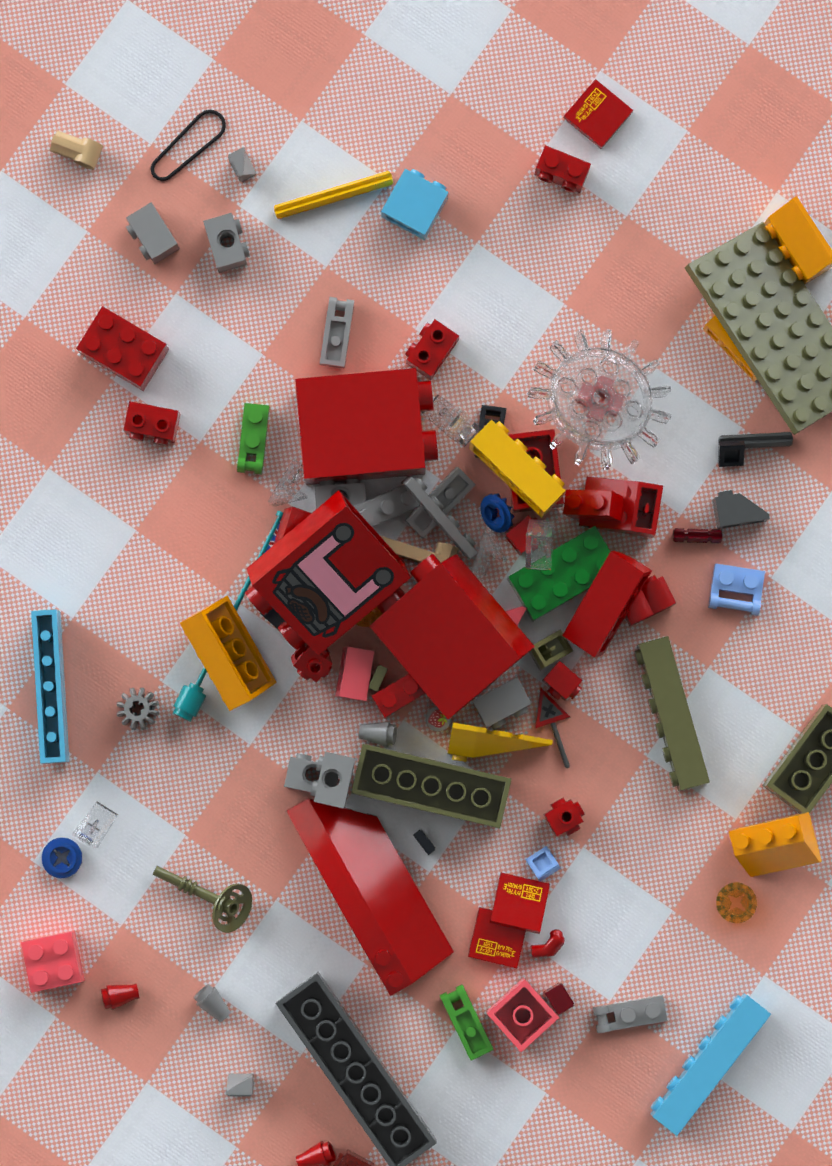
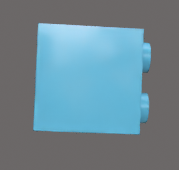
(415, 203)

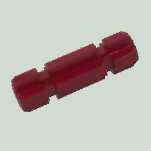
(697, 535)

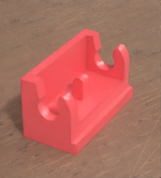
(354, 673)

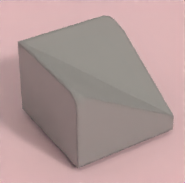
(241, 165)
(240, 1084)

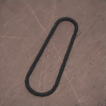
(194, 155)

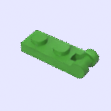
(253, 437)
(467, 1023)

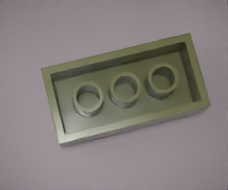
(807, 766)

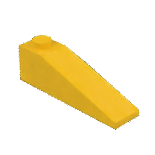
(478, 742)

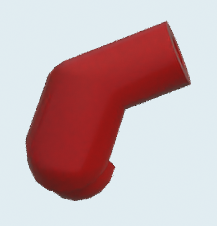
(551, 947)

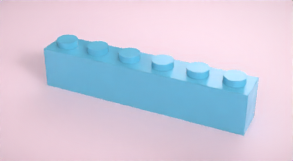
(50, 686)
(709, 1064)

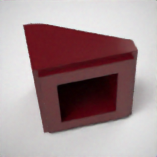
(559, 998)

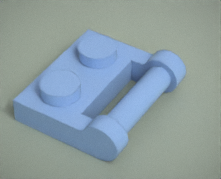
(738, 581)

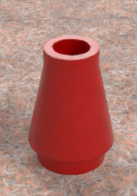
(118, 995)
(318, 1155)

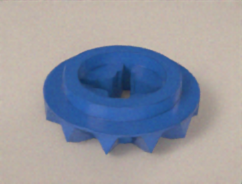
(489, 513)
(61, 845)

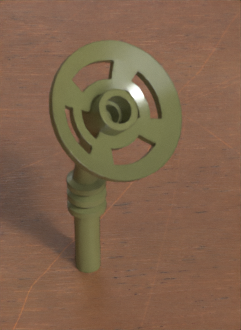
(222, 901)

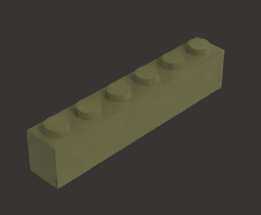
(672, 713)

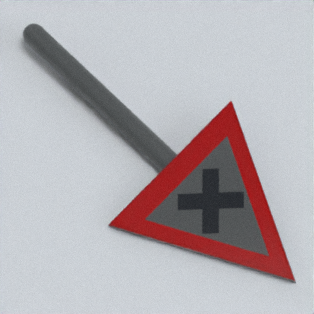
(549, 713)

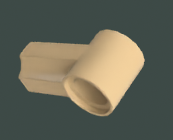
(83, 151)

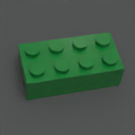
(570, 575)

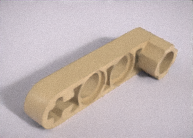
(406, 551)

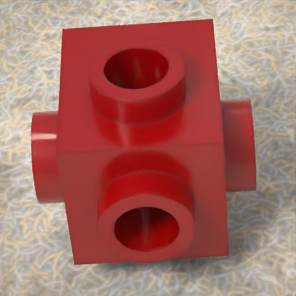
(310, 664)
(554, 817)

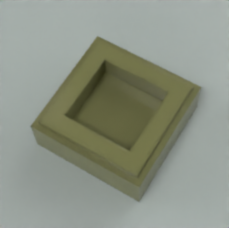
(378, 678)

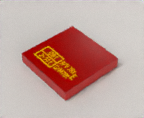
(598, 114)
(519, 903)
(495, 942)

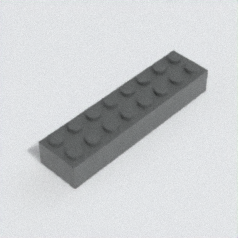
(356, 1072)

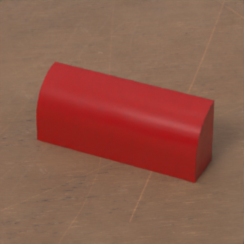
(606, 603)

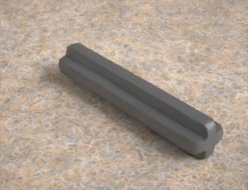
(761, 440)

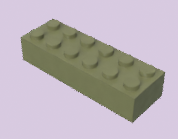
(431, 786)

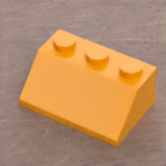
(800, 240)
(776, 845)

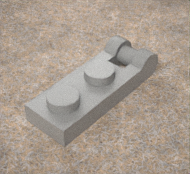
(336, 333)
(631, 1013)

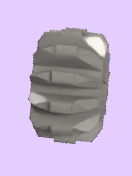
(130, 704)

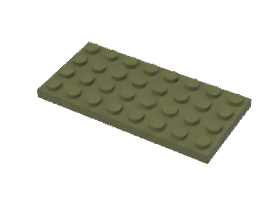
(771, 323)

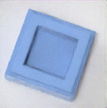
(543, 863)

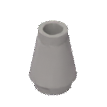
(379, 733)
(211, 1002)

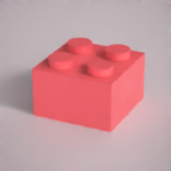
(52, 961)
(522, 1014)

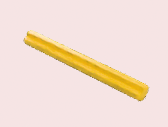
(333, 194)

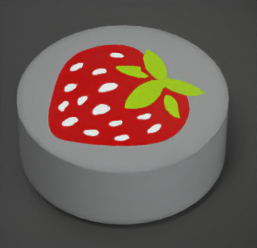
(436, 720)

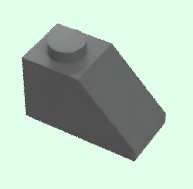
(736, 510)

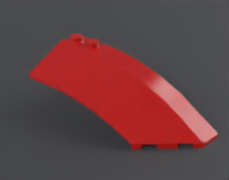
(372, 891)

